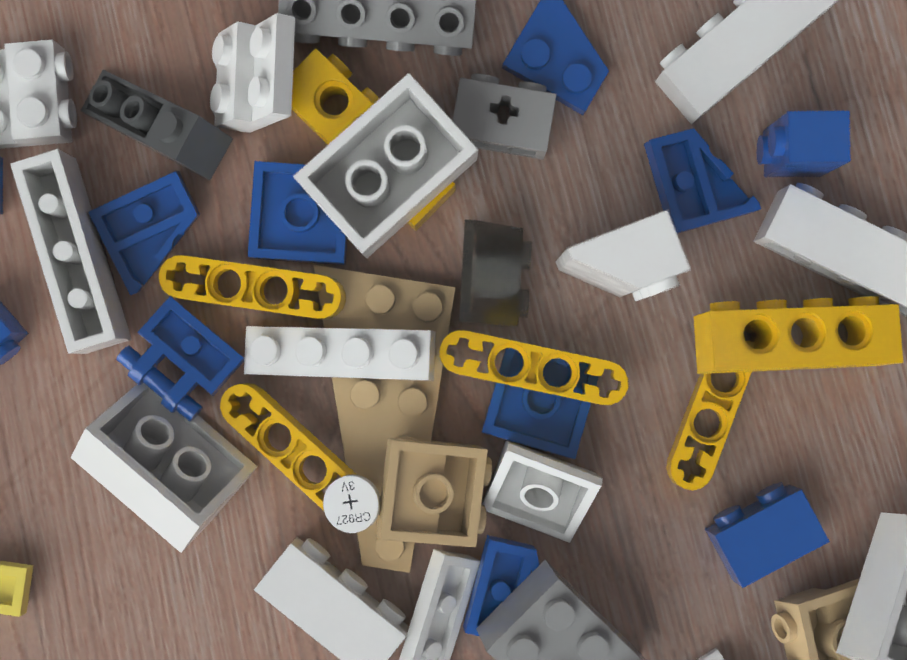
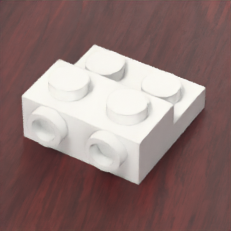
(253, 74)
(35, 94)

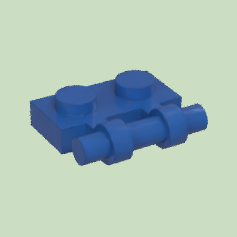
(191, 348)

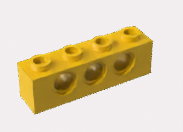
(318, 80)
(871, 340)

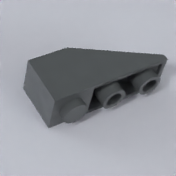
(157, 124)

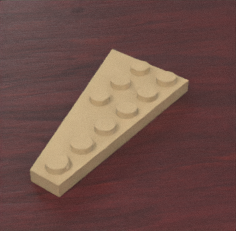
(385, 408)

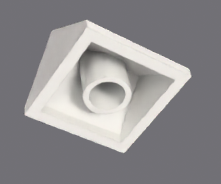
(540, 491)

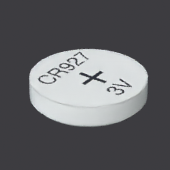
(352, 503)

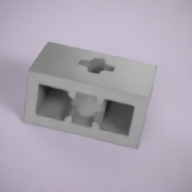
(525, 130)

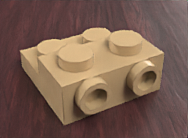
(433, 492)
(813, 621)

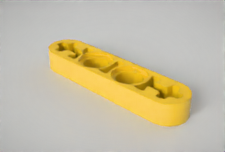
(252, 286)
(534, 361)
(725, 406)
(302, 442)

